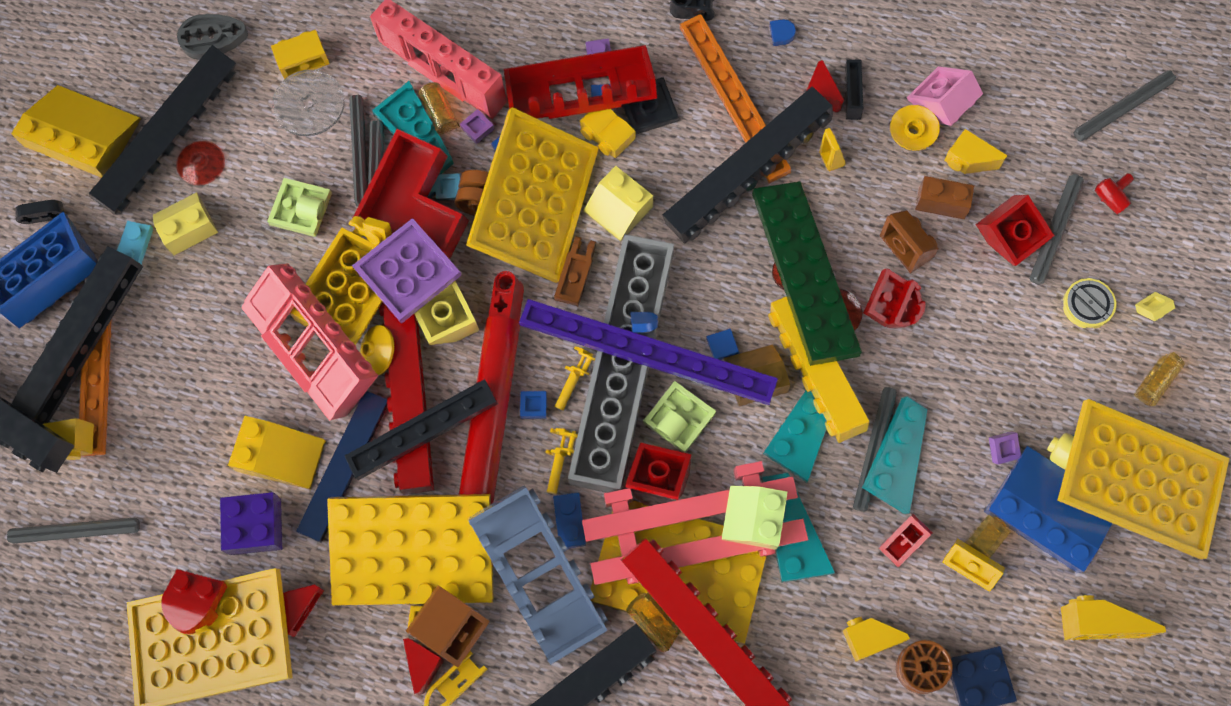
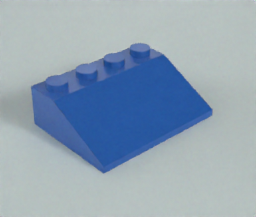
(43, 270)
(1031, 510)

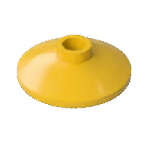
(915, 118)
(378, 348)

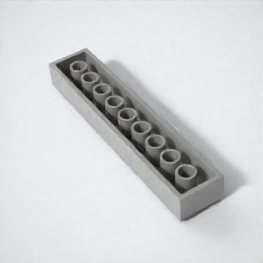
(617, 383)

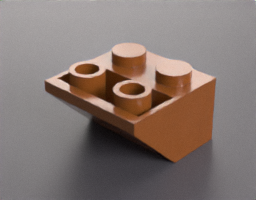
(447, 626)

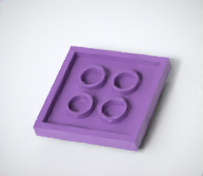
(407, 270)

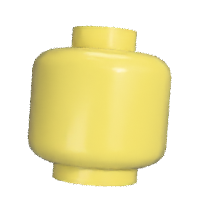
(1061, 449)

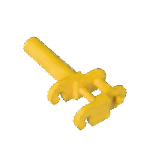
(573, 378)
(559, 455)

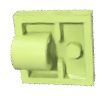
(299, 207)
(679, 417)

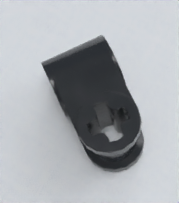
(691, 9)

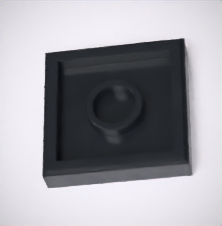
(652, 113)

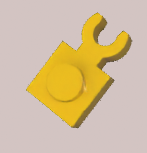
(373, 229)

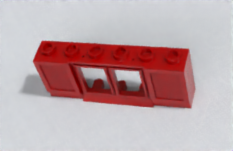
(628, 73)

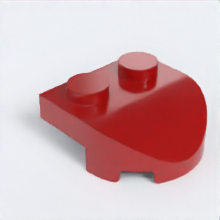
(895, 301)
(191, 601)

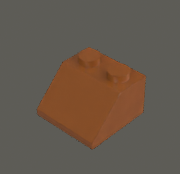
(908, 240)

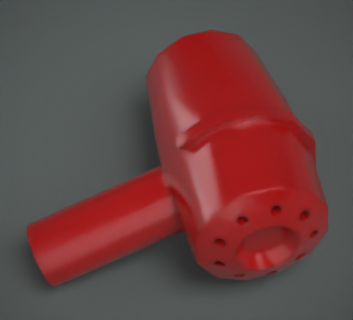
(1112, 193)

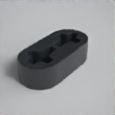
(38, 211)

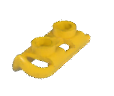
(449, 688)

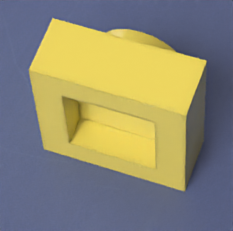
(1155, 306)

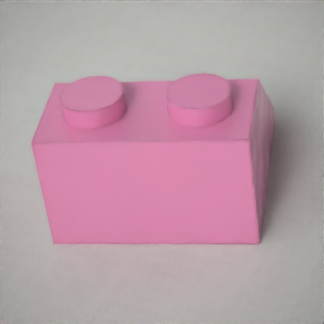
(947, 93)

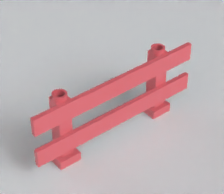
(626, 522)

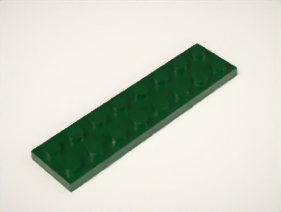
(806, 274)

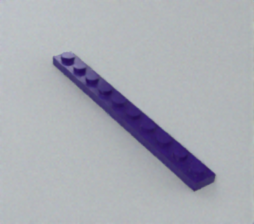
(648, 352)

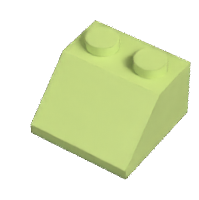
(754, 516)

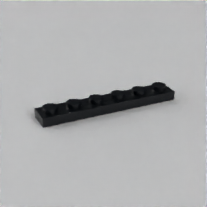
(421, 429)

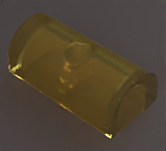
(438, 108)
(1159, 379)
(653, 621)

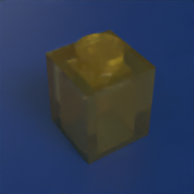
(988, 535)

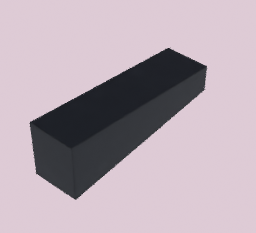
(853, 89)

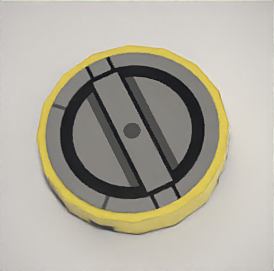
(1089, 303)

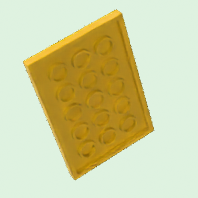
(533, 196)
(1144, 479)
(405, 548)
(724, 583)
(237, 652)

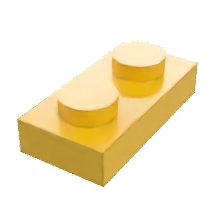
(973, 565)

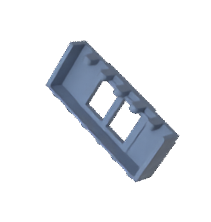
(562, 623)

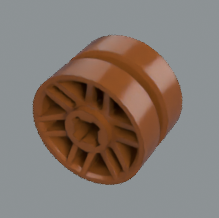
(470, 190)
(937, 665)

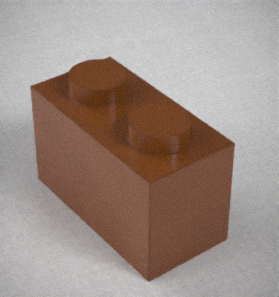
(944, 197)

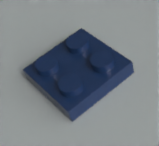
(982, 679)

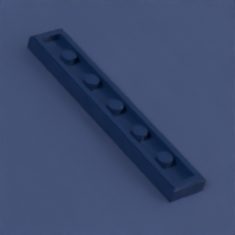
(338, 473)

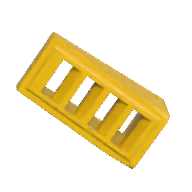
(831, 151)

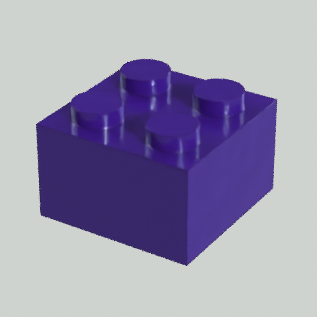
(251, 523)

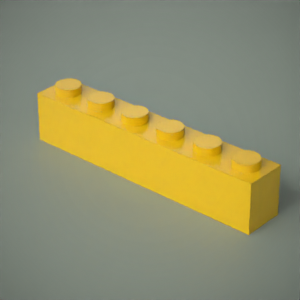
(825, 381)

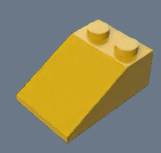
(276, 453)
(1100, 619)

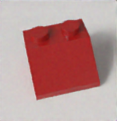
(1015, 229)
(659, 471)

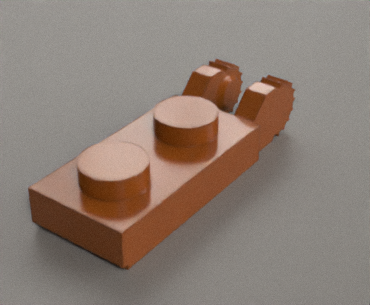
(575, 273)

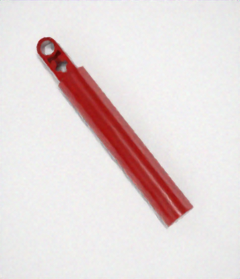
(497, 368)

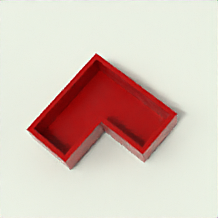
(402, 189)

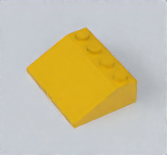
(76, 130)
(341, 288)

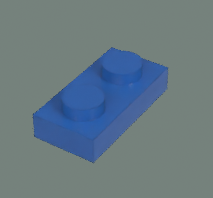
(569, 519)

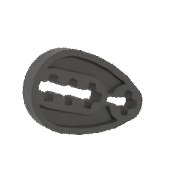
(206, 24)

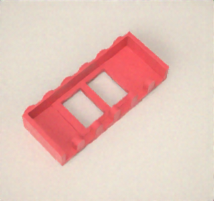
(474, 79)
(342, 374)

